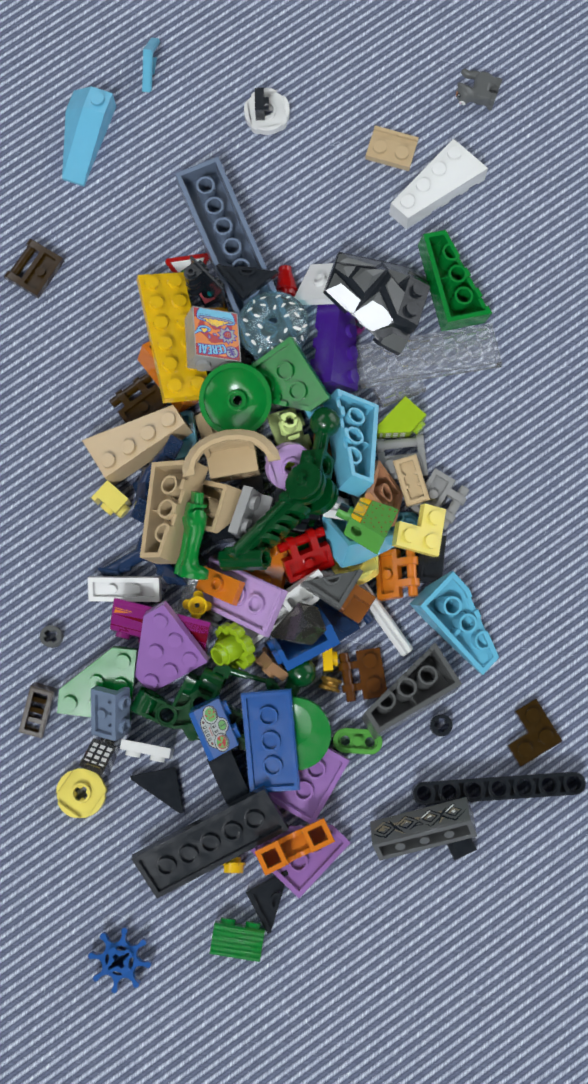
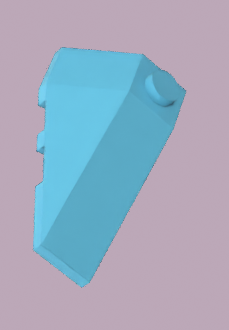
(85, 128)
(349, 552)
(452, 614)

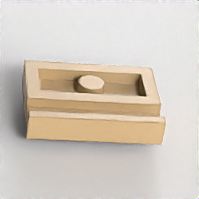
(391, 148)

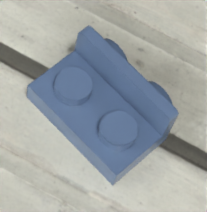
(110, 712)

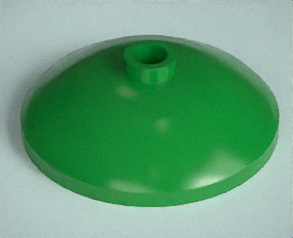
(221, 388)

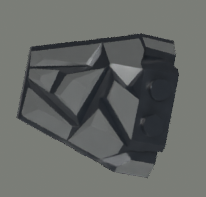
(380, 296)

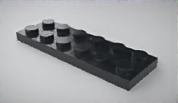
(210, 842)

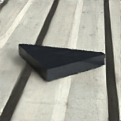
(246, 279)
(162, 785)
(266, 899)

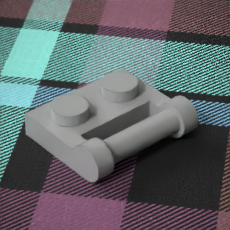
(387, 461)

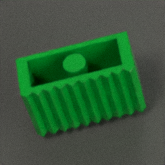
(237, 939)

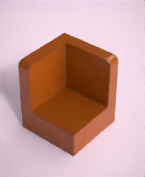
(357, 604)

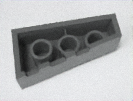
(416, 690)

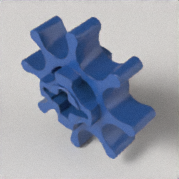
(113, 949)

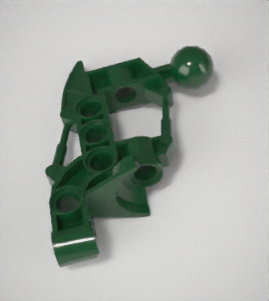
(208, 686)

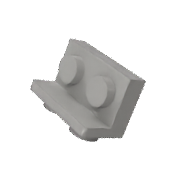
(249, 510)

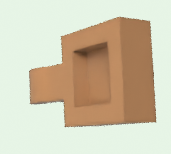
(270, 665)

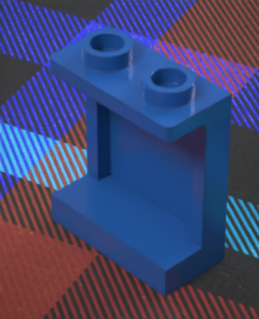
(294, 654)

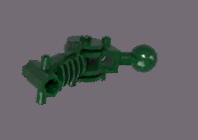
(306, 493)

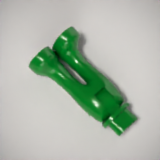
(194, 528)

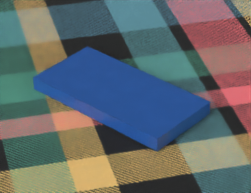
(270, 740)

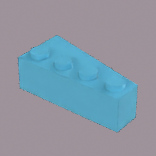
(354, 442)

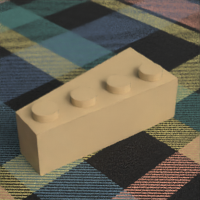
(166, 507)

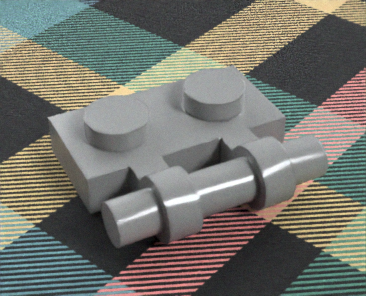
(439, 487)

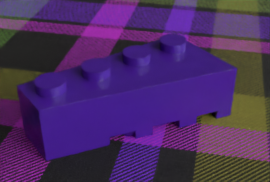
(335, 349)

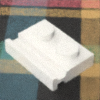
(156, 753)

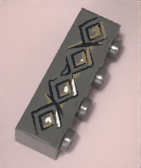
(423, 829)

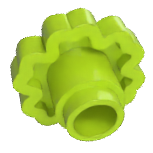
(233, 647)

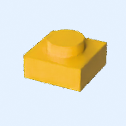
(329, 660)

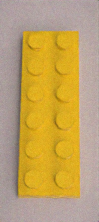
(164, 308)

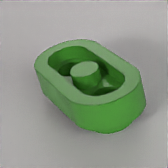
(357, 741)

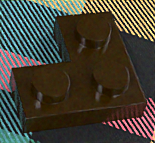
(539, 736)

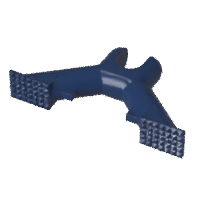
(167, 453)
(133, 558)

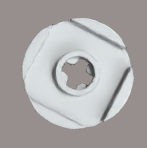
(275, 121)

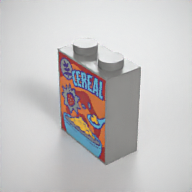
(211, 338)

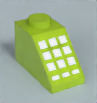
(402, 421)

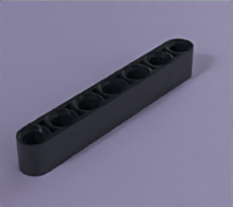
(510, 787)

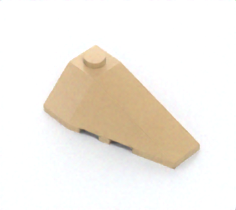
(221, 504)

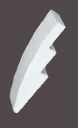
(295, 594)

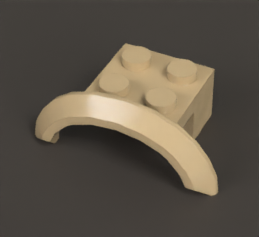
(230, 454)

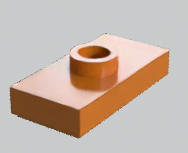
(221, 586)

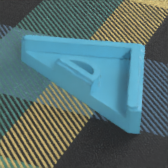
(149, 63)

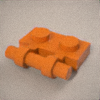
(390, 581)

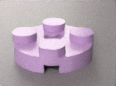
(276, 469)

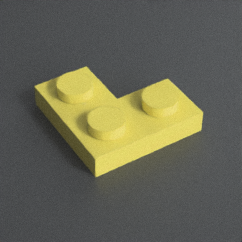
(424, 537)

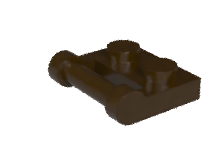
(40, 271)

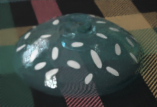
(259, 334)

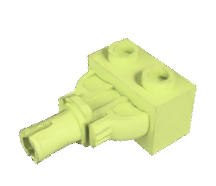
(287, 427)

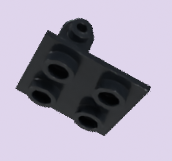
(199, 279)

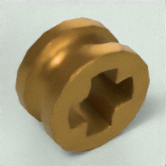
(330, 684)

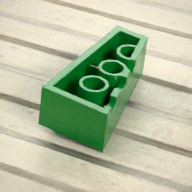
(451, 288)

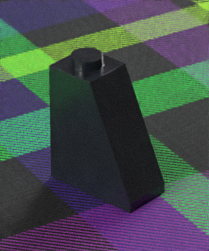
(229, 776)

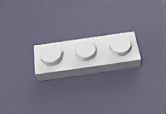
(125, 588)

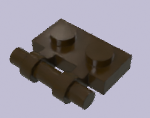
(146, 403)

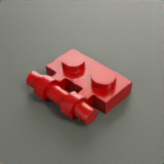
(306, 561)

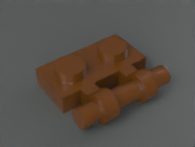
(370, 673)

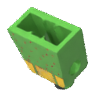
(367, 522)

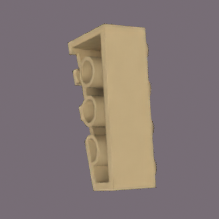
(135, 443)

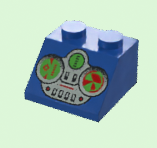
(214, 727)

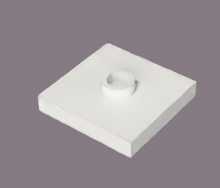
(313, 285)

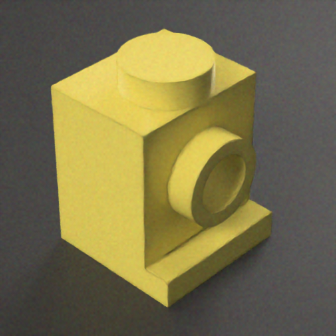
(112, 500)

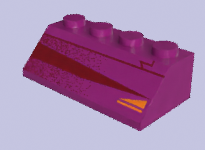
(128, 621)

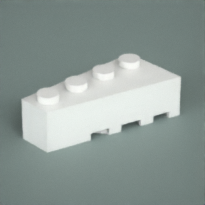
(440, 181)

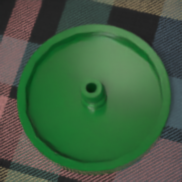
(312, 732)

